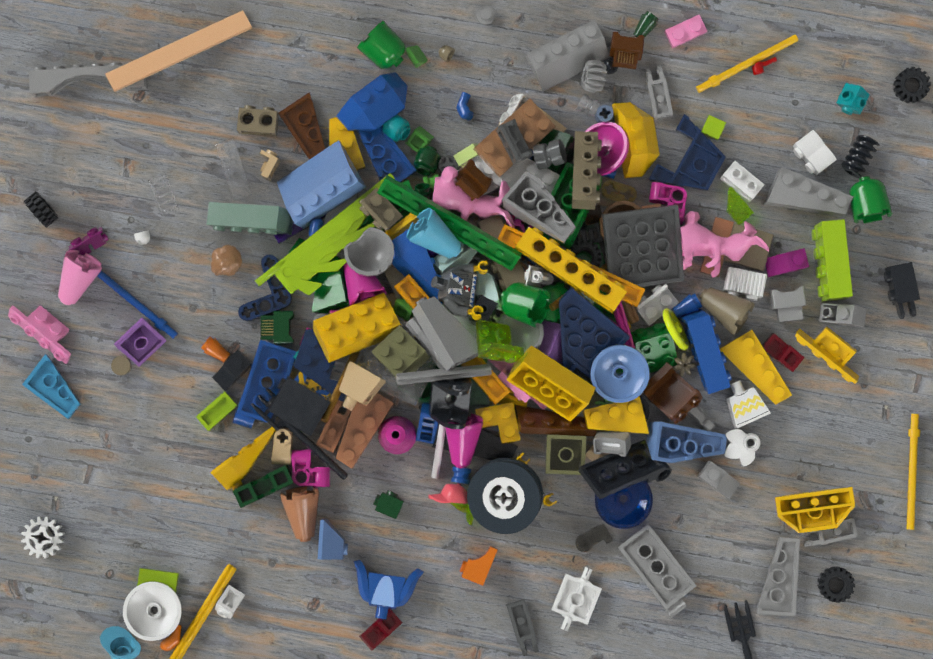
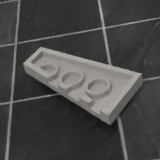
(780, 587)

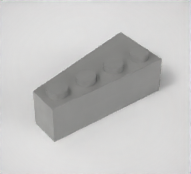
(804, 194)

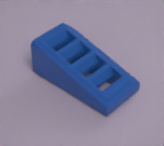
(423, 422)

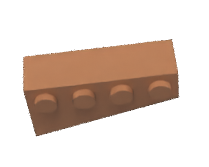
(361, 428)

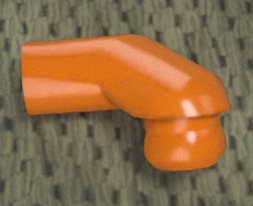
(172, 640)

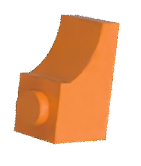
(477, 569)

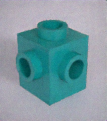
(852, 99)

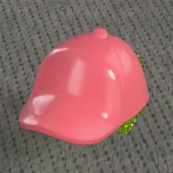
(456, 496)

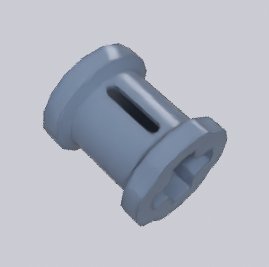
(607, 110)

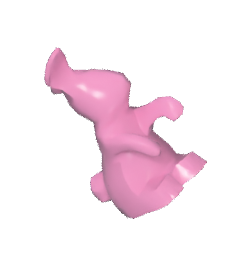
(454, 198)
(702, 242)

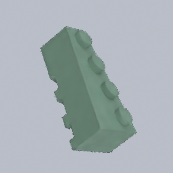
(249, 217)

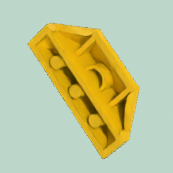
(642, 138)
(815, 509)

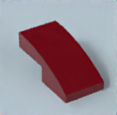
(782, 352)
(380, 630)

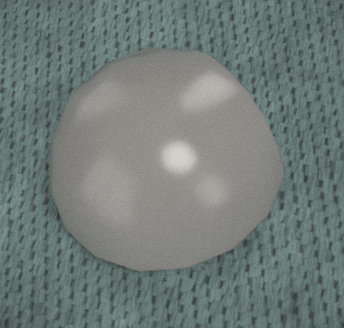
(370, 253)
(522, 334)

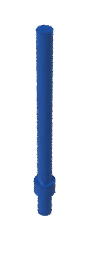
(160, 323)

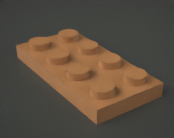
(533, 126)

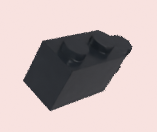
(902, 287)

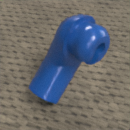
(315, 225)

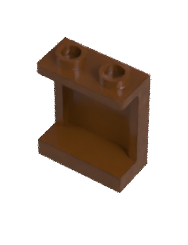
(672, 394)

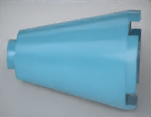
(433, 234)

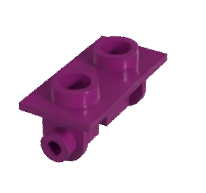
(93, 237)

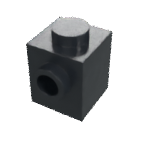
(489, 309)

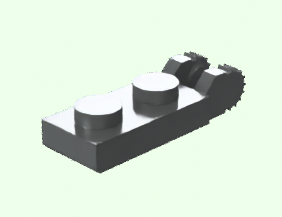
(522, 624)

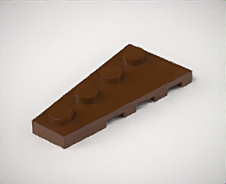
(548, 422)

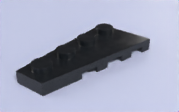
(488, 446)

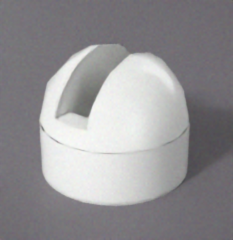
(142, 237)

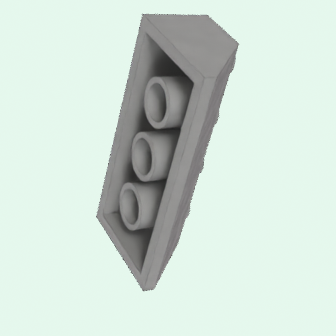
(567, 55)

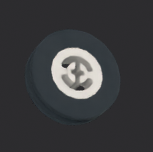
(497, 514)

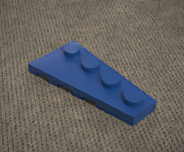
(386, 155)

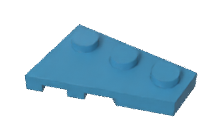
(52, 388)

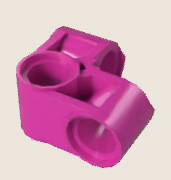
(662, 194)
(315, 476)

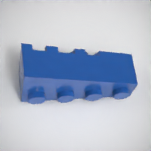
(706, 351)

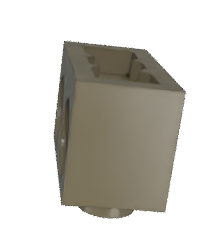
(256, 126)

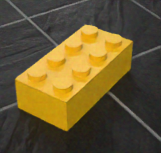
(355, 327)
(551, 383)

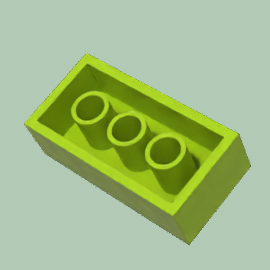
(832, 260)

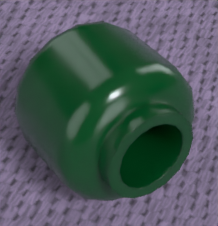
(427, 160)

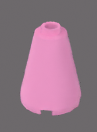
(77, 275)

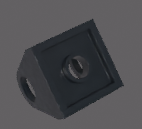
(452, 411)

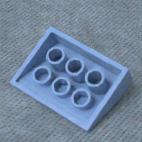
(320, 185)

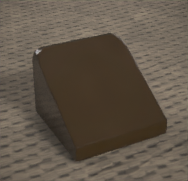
(593, 216)

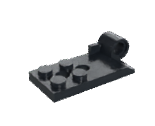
(638, 466)

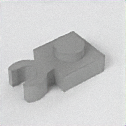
(697, 415)

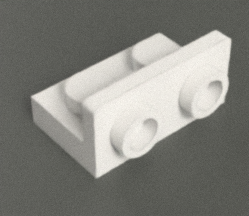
(652, 307)

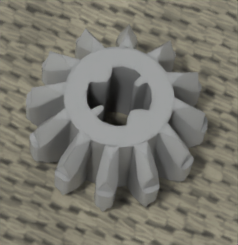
(594, 76)

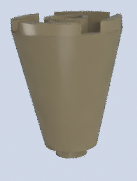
(727, 308)

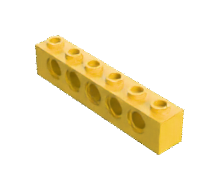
(542, 258)

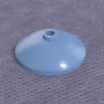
(623, 386)

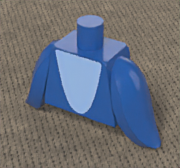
(385, 590)

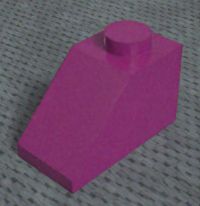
(786, 262)

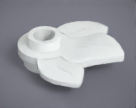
(738, 447)

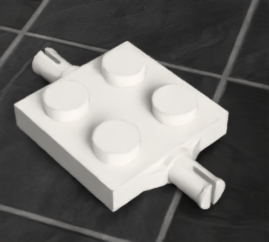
(576, 599)

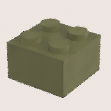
(400, 353)
(564, 454)

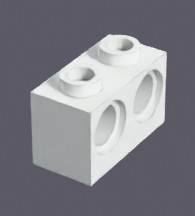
(742, 181)

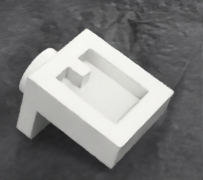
(229, 602)

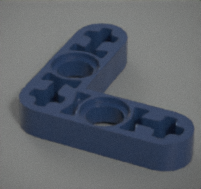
(272, 298)

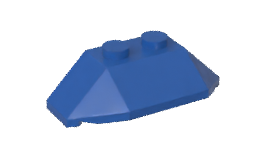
(374, 103)

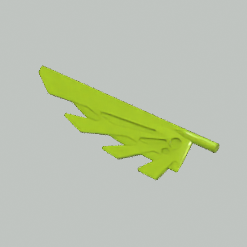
(319, 249)

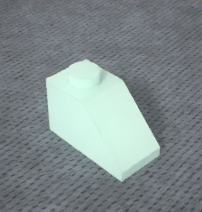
(489, 288)

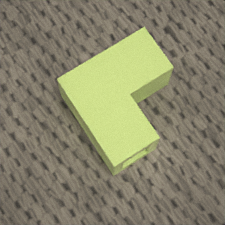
(466, 154)

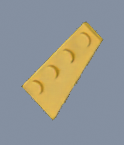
(752, 360)

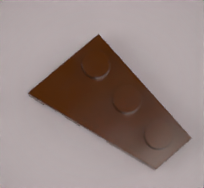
(303, 125)

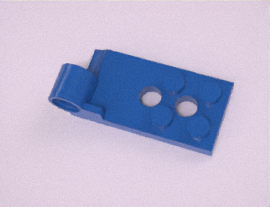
(253, 388)

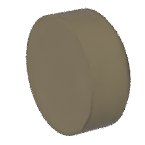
(121, 365)

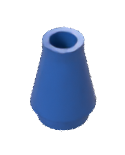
(687, 305)

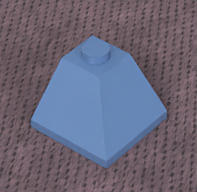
(331, 542)

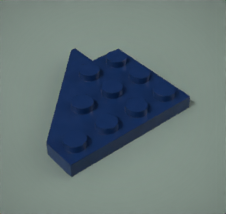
(585, 332)

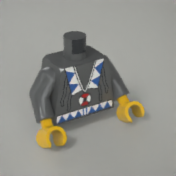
(458, 289)

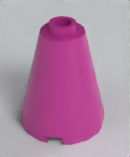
(361, 287)
(406, 437)
(464, 441)

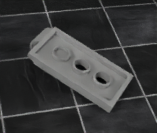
(669, 583)

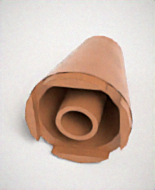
(301, 511)

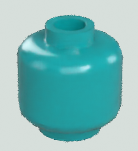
(397, 128)

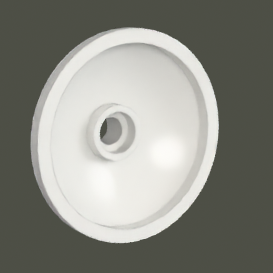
(139, 614)

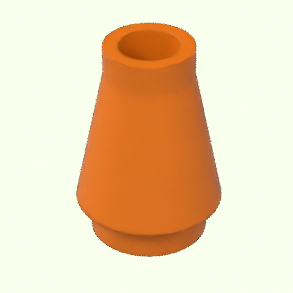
(215, 349)

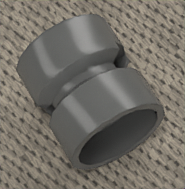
(551, 154)

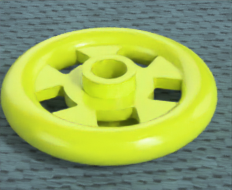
(675, 329)

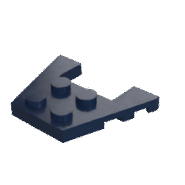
(698, 164)
(314, 364)

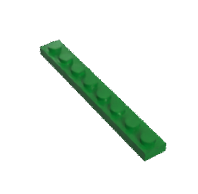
(463, 230)

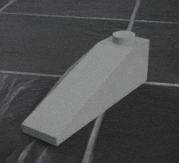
(537, 207)

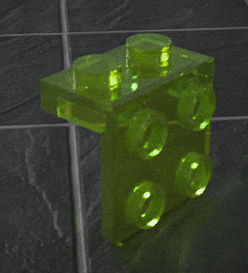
(495, 342)

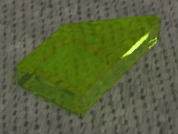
(737, 207)

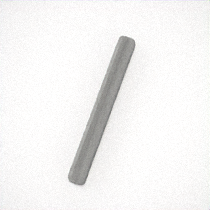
(442, 374)

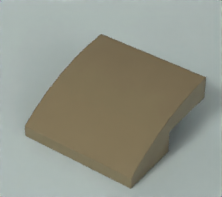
(756, 256)

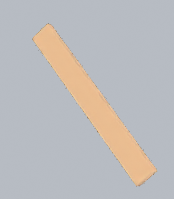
(178, 51)

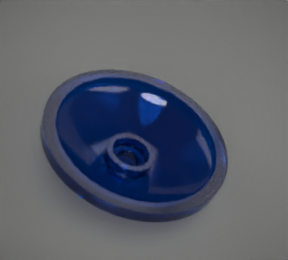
(627, 513)

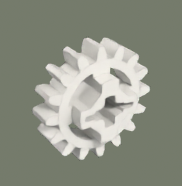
(44, 529)

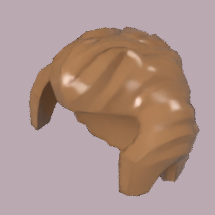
(226, 260)

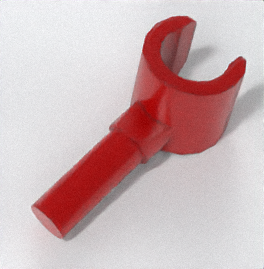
(758, 67)

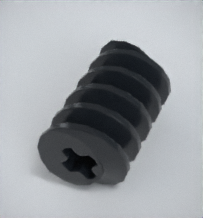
(858, 155)

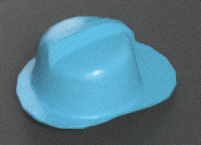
(120, 643)

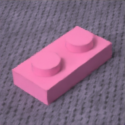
(685, 31)

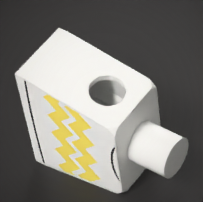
(745, 405)

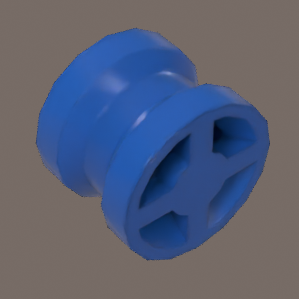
(461, 475)

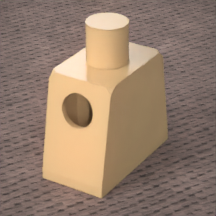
(359, 385)

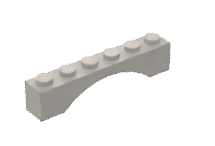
(49, 81)

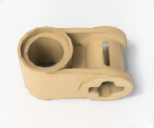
(282, 450)

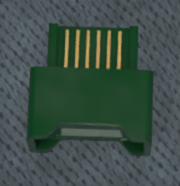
(277, 328)

